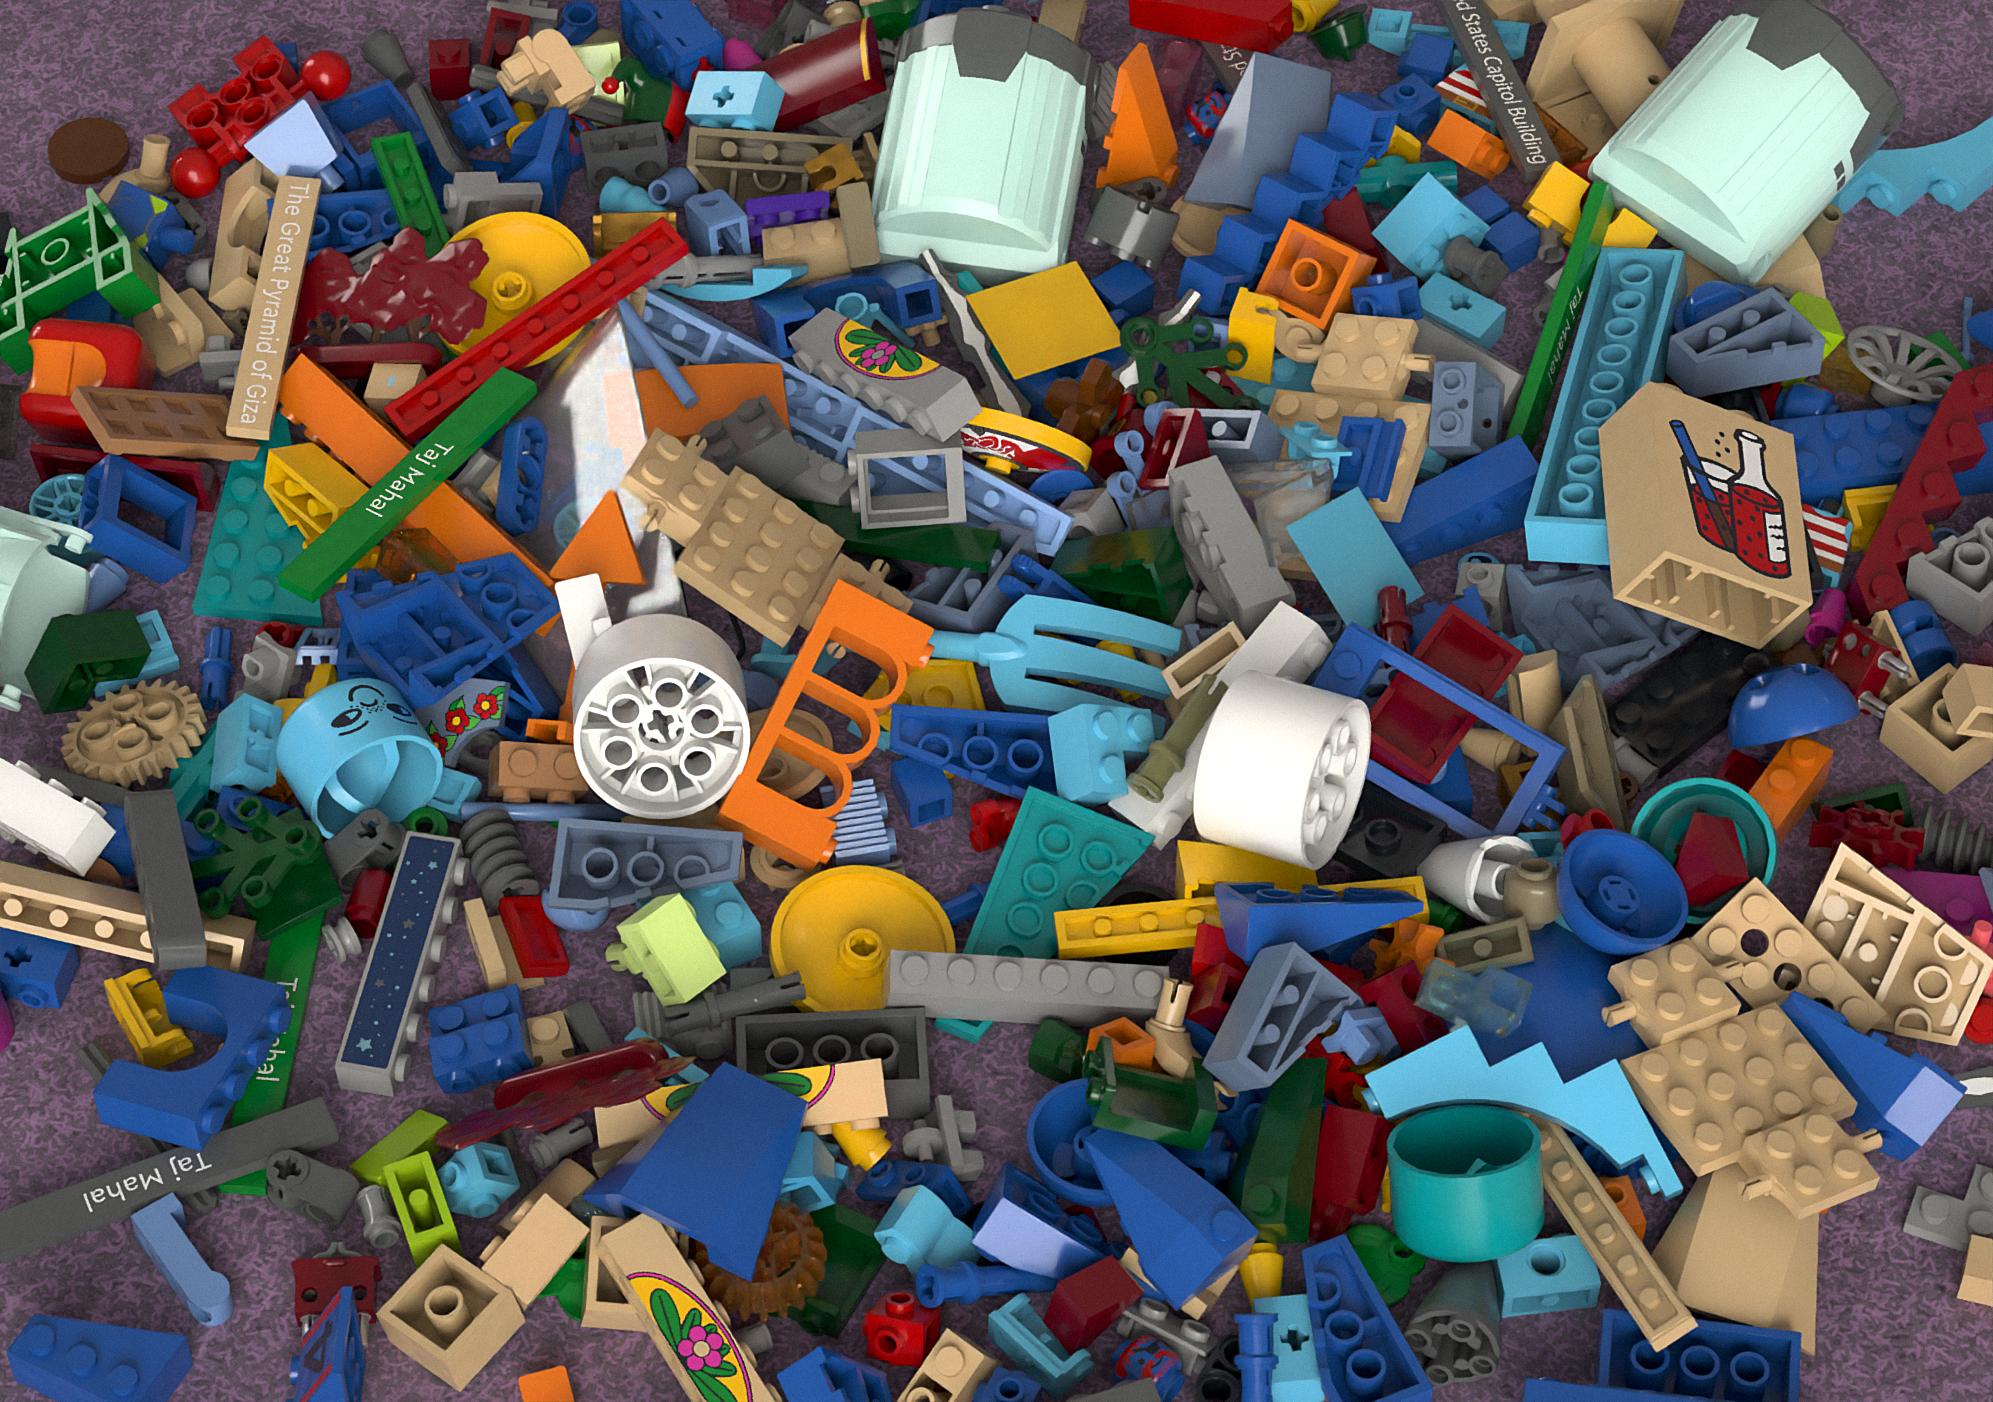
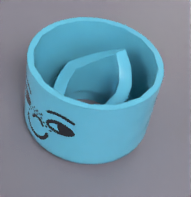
(357, 752)

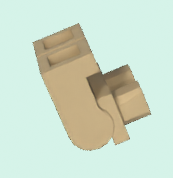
(548, 65)

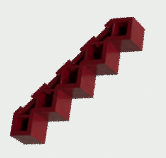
(1923, 494)

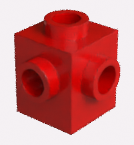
(901, 1329)

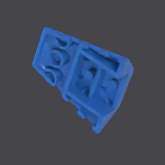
(447, 626)
(712, 1166)

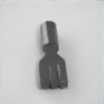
(523, 1169)

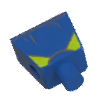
(151, 223)

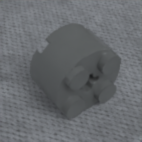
(1132, 226)

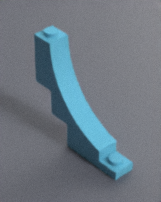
(1593, 1106)

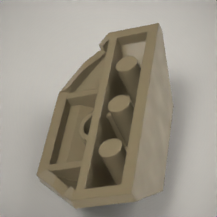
(755, 162)
(1590, 769)

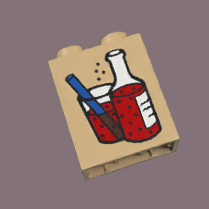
(1704, 515)

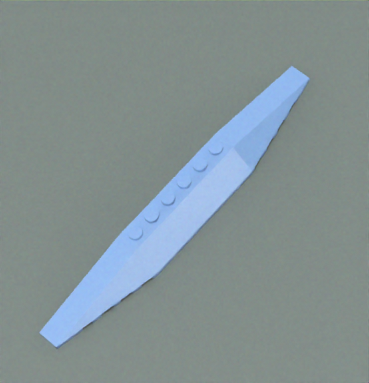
(829, 418)

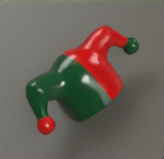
(649, 97)

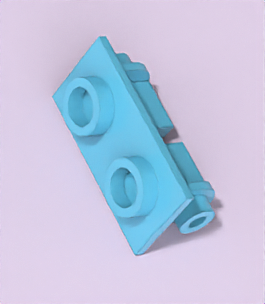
(1310, 441)

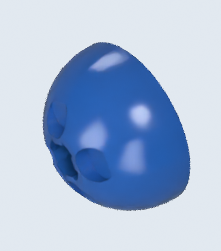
(1788, 704)
(1619, 893)
(1057, 1149)

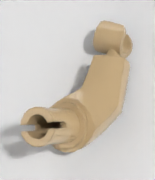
(151, 174)
(1173, 1042)

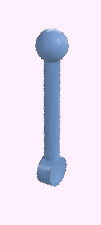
(1966, 340)

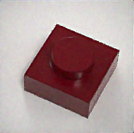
(1740, 770)

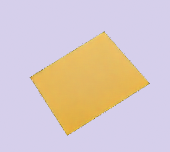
(1045, 320)

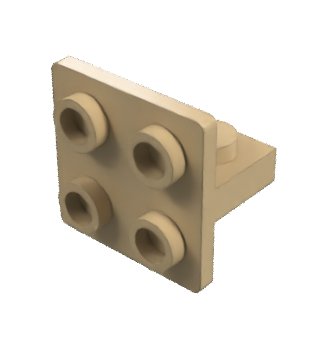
(178, 328)

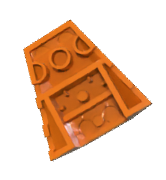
(719, 391)

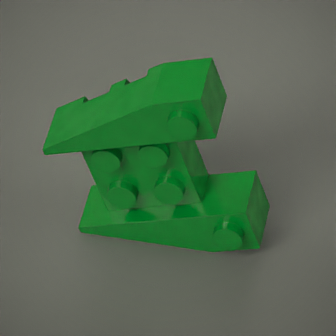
(64, 263)

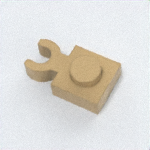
(550, 1038)

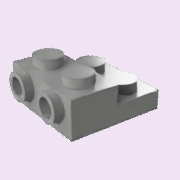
(481, 195)

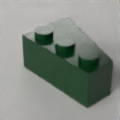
(1129, 571)

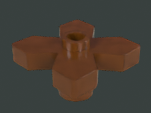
(1085, 404)

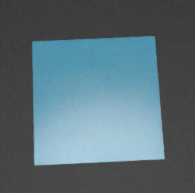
(1352, 557)

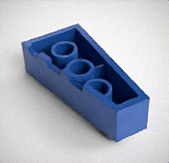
(1467, 503)

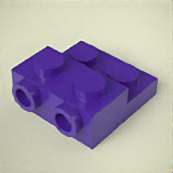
(784, 211)

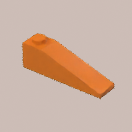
(1141, 133)

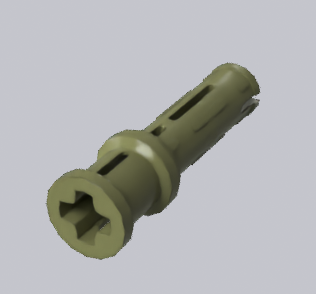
(1167, 754)

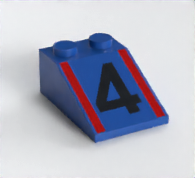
(331, 1355)

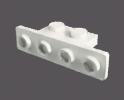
(585, 620)

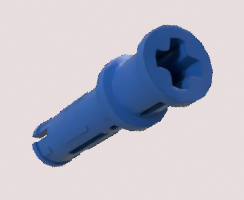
(969, 1282)
(1256, 1355)

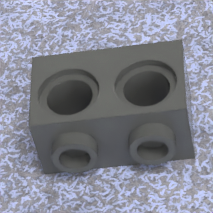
(629, 152)

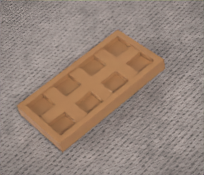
(161, 423)

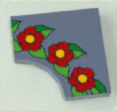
(463, 714)

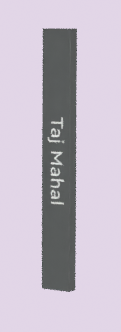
(179, 1171)

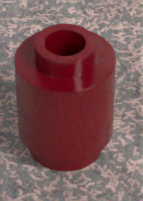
(368, 901)

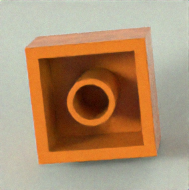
(1314, 274)

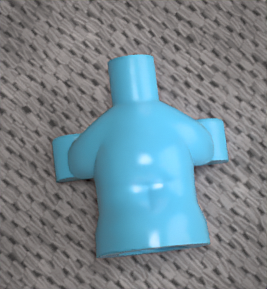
(623, 197)

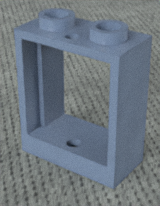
(1461, 403)

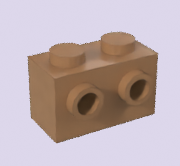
(535, 772)

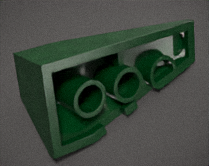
(1279, 1156)

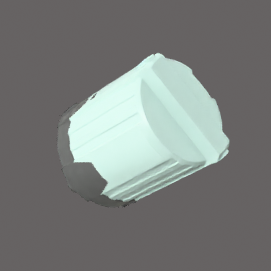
(1751, 135)
(983, 144)

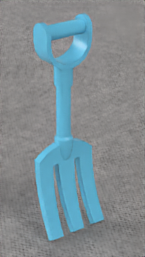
(1018, 652)

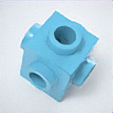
(478, 1179)

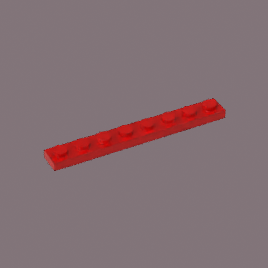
(538, 328)

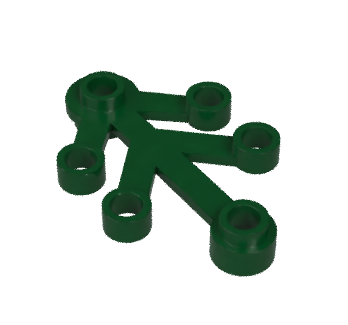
(1183, 367)
(248, 855)

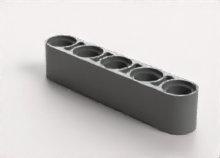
(165, 880)

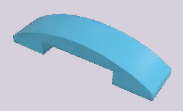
(1395, 33)
(765, 279)

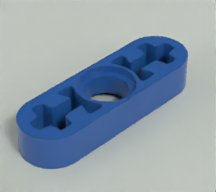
(519, 504)

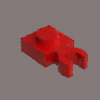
(1338, 1078)

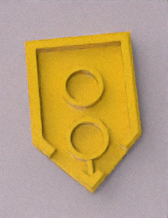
(940, 684)

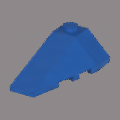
(350, 220)
(1174, 1217)

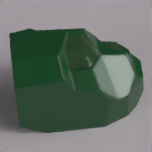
(1058, 1051)

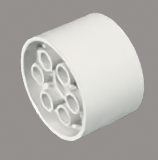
(1282, 769)
(662, 778)

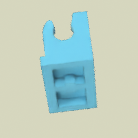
(246, 745)
(1034, 1349)

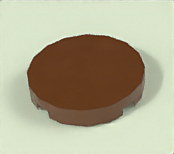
(88, 150)

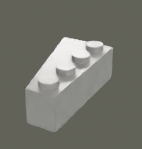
(1224, 544)
(1957, 578)

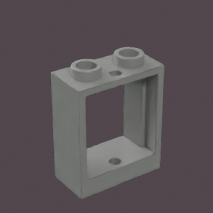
(907, 508)

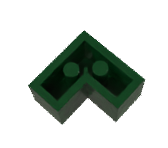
(82, 652)

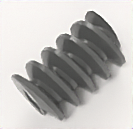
(1955, 843)
(497, 858)

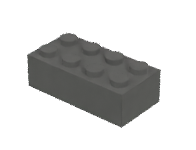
(754, 442)
(837, 1037)

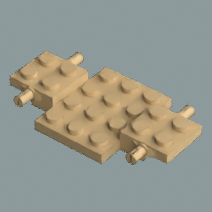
(1361, 374)
(746, 541)
(1737, 1083)

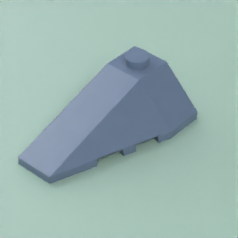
(627, 863)

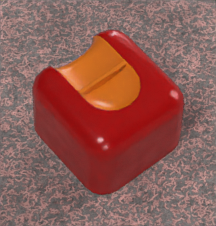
(80, 355)

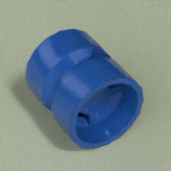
(1923, 637)

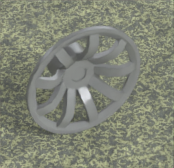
(1896, 379)

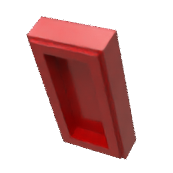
(533, 937)

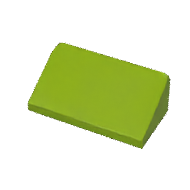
(408, 1139)

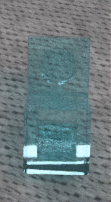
(1487, 1003)

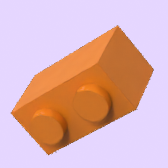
(1470, 145)

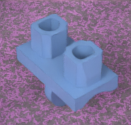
(1362, 1034)

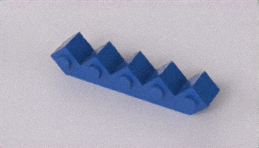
(1321, 169)

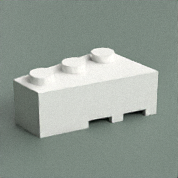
(50, 818)

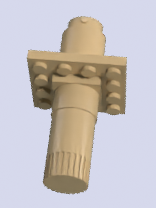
(1602, 51)

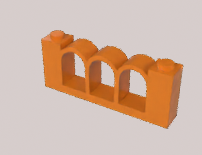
(873, 631)

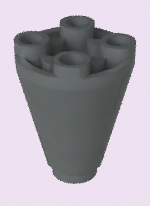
(1458, 1326)

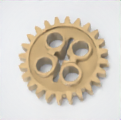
(134, 733)

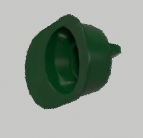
(1342, 34)

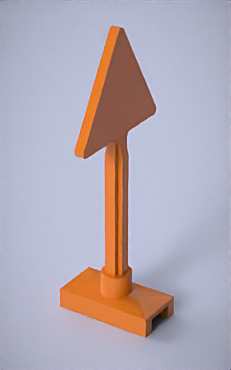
(602, 548)

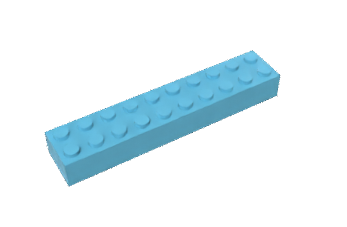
(1615, 354)

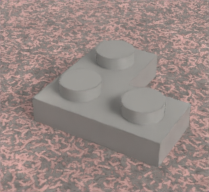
(1951, 1219)

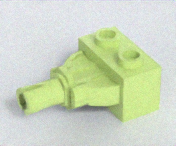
(668, 949)

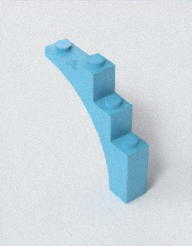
(1949, 170)

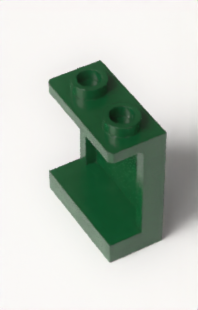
(1150, 1102)
(850, 1269)

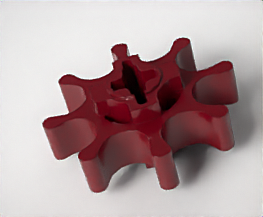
(1870, 833)

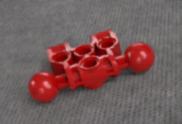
(244, 105)

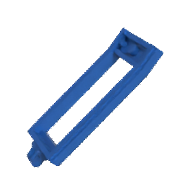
(1349, 674)

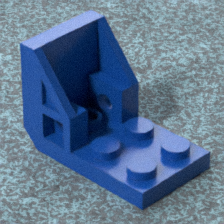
(536, 155)

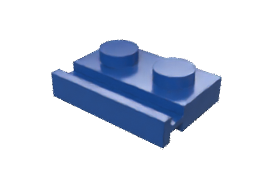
(1373, 459)

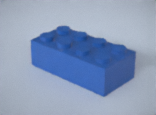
(1709, 1361)

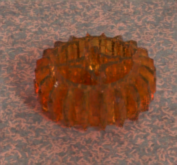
(788, 1240)

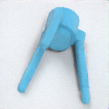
(857, 309)

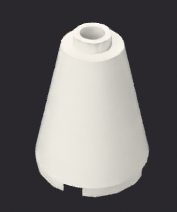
(1473, 873)

